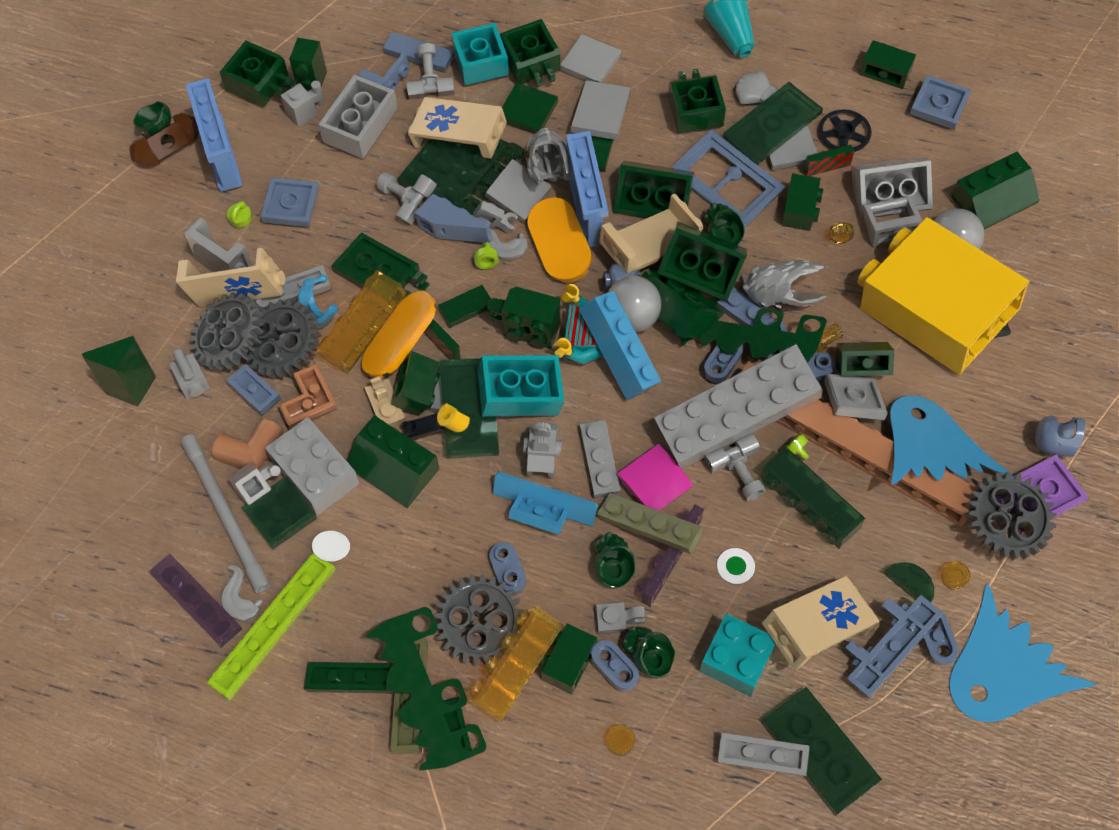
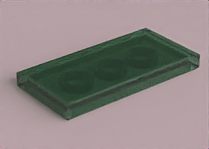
(772, 123)
(461, 391)
(834, 763)

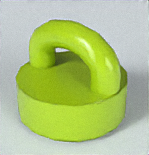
(239, 215)
(486, 257)
(796, 446)

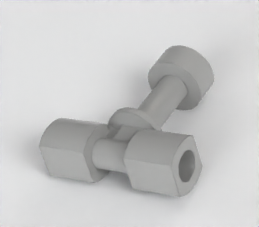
(429, 82)
(410, 196)
(735, 459)

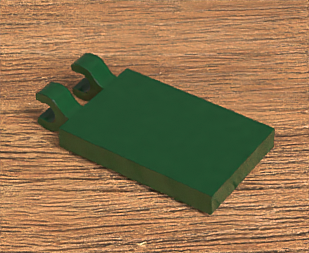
(368, 255)

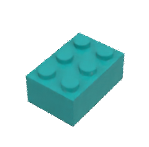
(520, 385)

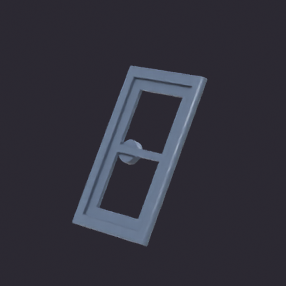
(742, 164)

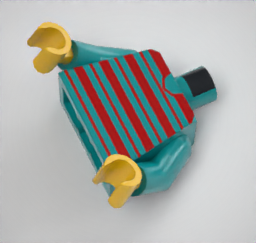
(578, 341)

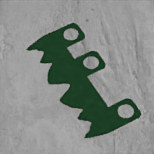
(763, 338)
(426, 706)

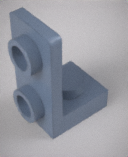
(393, 76)

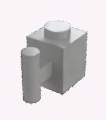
(301, 104)
(188, 374)
(251, 482)

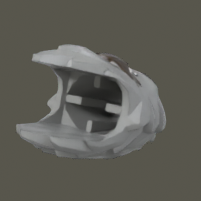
(547, 157)
(772, 284)

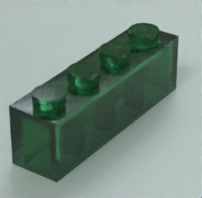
(812, 498)

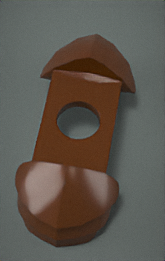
(150, 150)

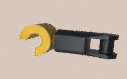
(447, 417)

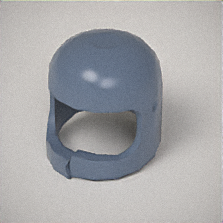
(1055, 437)

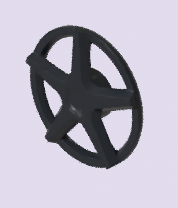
(845, 130)

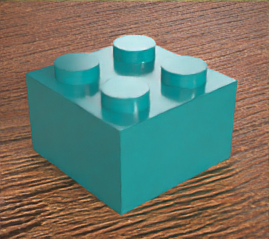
(480, 53)
(738, 655)

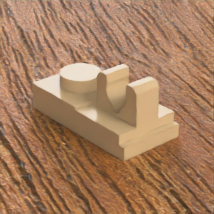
(380, 397)

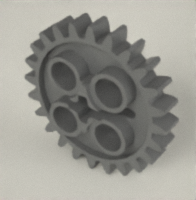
(227, 331)
(282, 339)
(987, 508)
(462, 601)

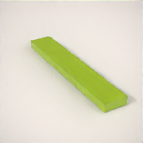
(270, 626)

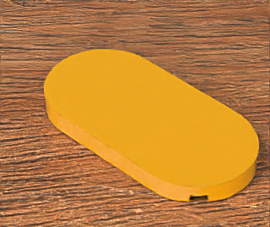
(560, 240)
(399, 334)

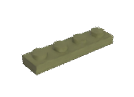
(650, 523)
(402, 735)

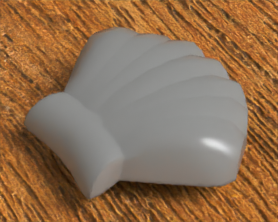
(754, 88)

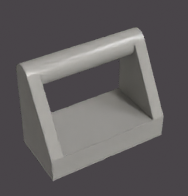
(884, 232)

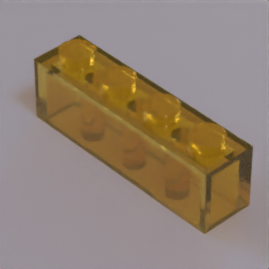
(361, 321)
(515, 664)

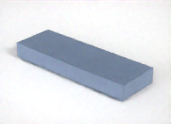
(403, 44)

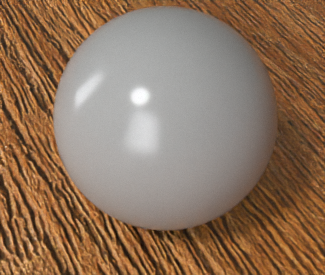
(963, 224)
(639, 300)

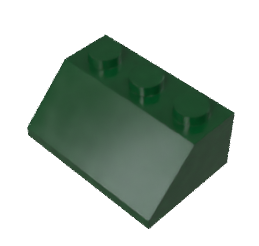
(648, 188)
(997, 190)
(702, 261)
(683, 307)
(392, 461)

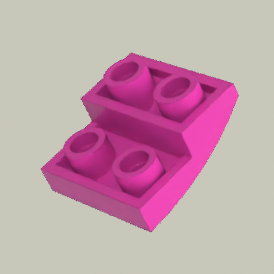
(654, 478)

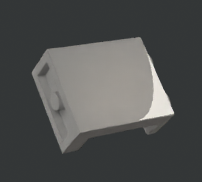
(212, 255)

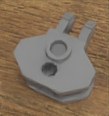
(542, 448)

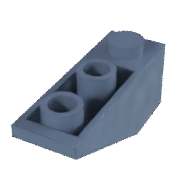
(449, 222)

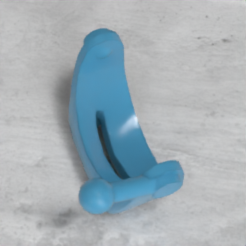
(306, 298)

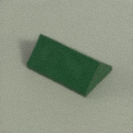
(121, 370)

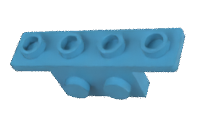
(542, 505)

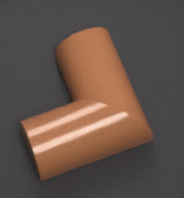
(313, 401)
(240, 453)

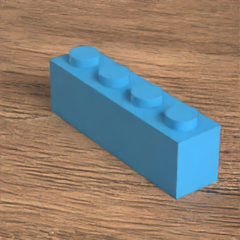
(620, 345)

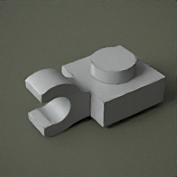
(495, 216)
(613, 617)

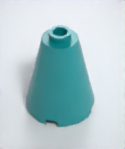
(732, 24)

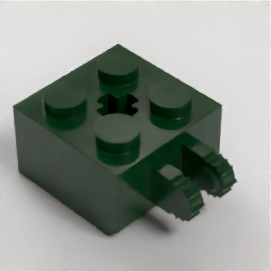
(531, 52)
(256, 74)
(696, 102)
(527, 316)

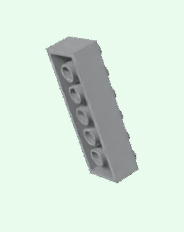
(739, 406)

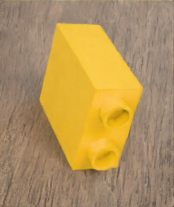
(941, 293)

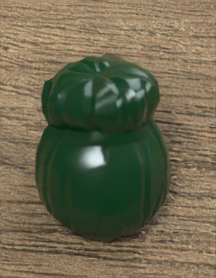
(153, 119)
(724, 223)
(613, 561)
(650, 651)

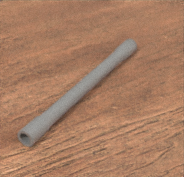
(253, 569)

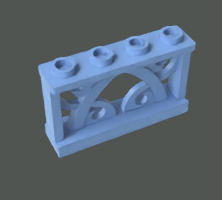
(214, 134)
(586, 186)

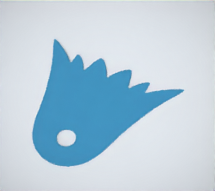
(932, 442)
(1006, 668)

